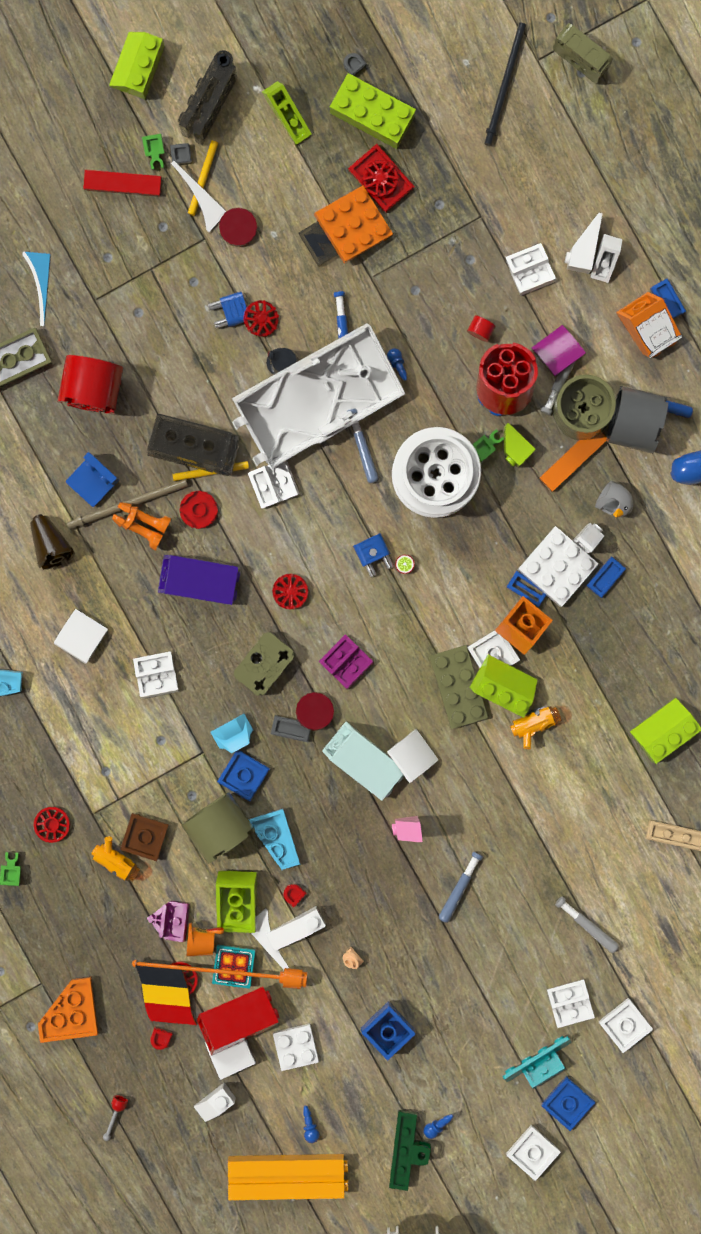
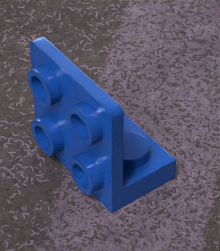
(92, 480)

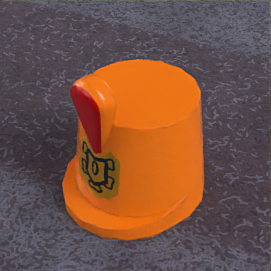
(201, 941)

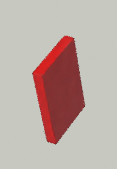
(403, 186)

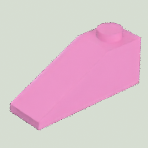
(407, 829)

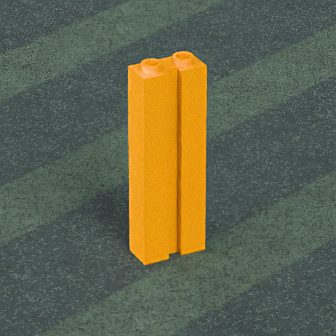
(287, 1177)

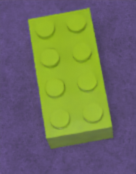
(372, 111)

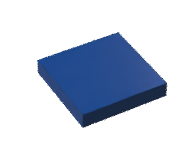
(243, 775)
(568, 1103)

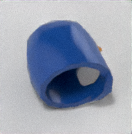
(687, 468)

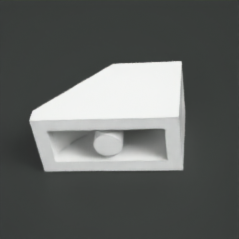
(606, 258)
(589, 537)
(215, 1103)

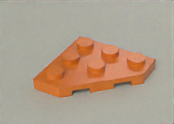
(71, 1014)

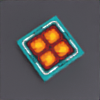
(233, 959)

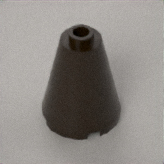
(49, 543)

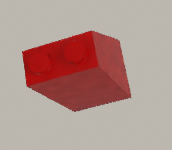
(237, 1020)

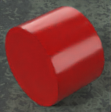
(481, 328)

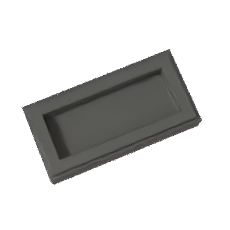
(289, 729)

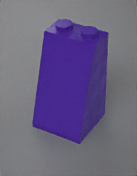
(198, 579)

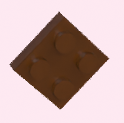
(144, 837)

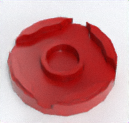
(198, 509)

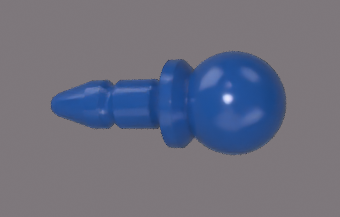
(395, 358)
(432, 1129)
(311, 1133)

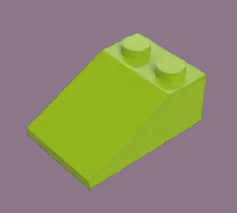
(236, 901)

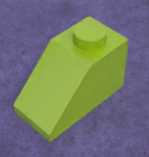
(516, 447)

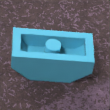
(233, 734)

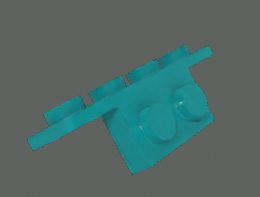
(542, 1066)

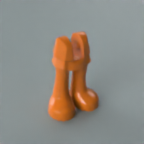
(158, 523)

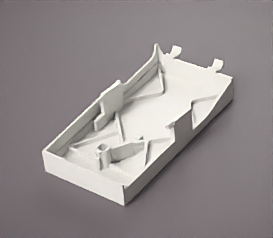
(314, 394)

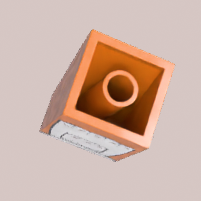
(650, 324)

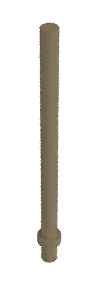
(80, 521)

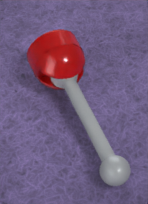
(118, 1104)

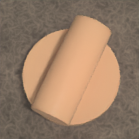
(352, 959)

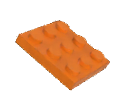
(353, 224)

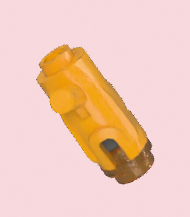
(535, 721)
(114, 861)

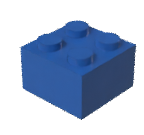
(388, 1030)

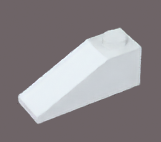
(582, 253)
(296, 929)

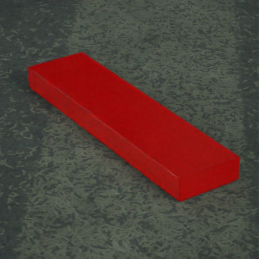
(122, 183)

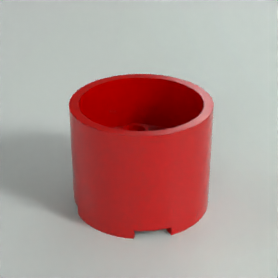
(506, 378)
(90, 384)

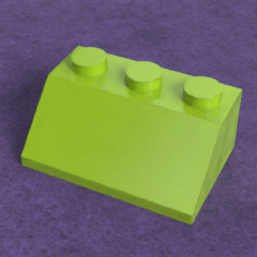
(137, 63)
(504, 685)
(665, 730)

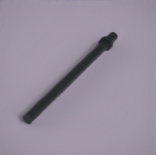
(491, 131)

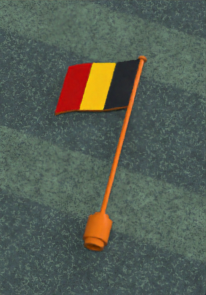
(168, 993)

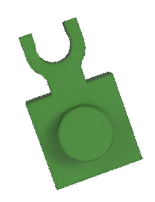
(154, 147)
(484, 445)
(11, 873)

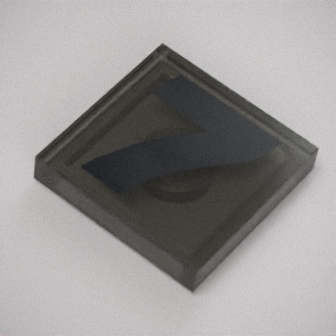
(317, 243)

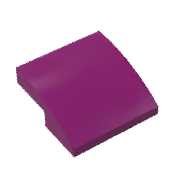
(558, 350)
(346, 662)

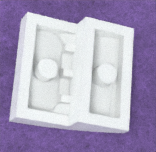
(530, 269)
(274, 485)
(80, 636)
(156, 675)
(412, 755)
(570, 1003)
(232, 1059)

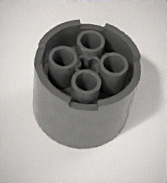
(637, 419)

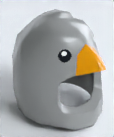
(615, 500)

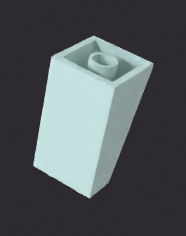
(363, 761)

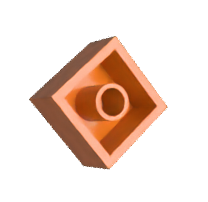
(523, 625)

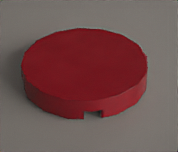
(238, 227)
(314, 711)

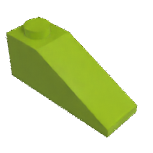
(286, 112)

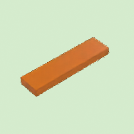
(571, 461)

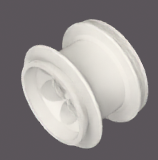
(459, 452)

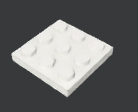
(558, 566)

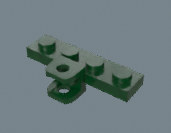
(407, 1150)

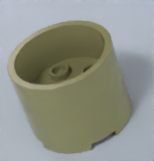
(587, 392)
(218, 827)

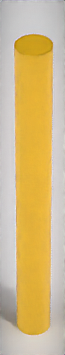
(204, 174)
(199, 473)

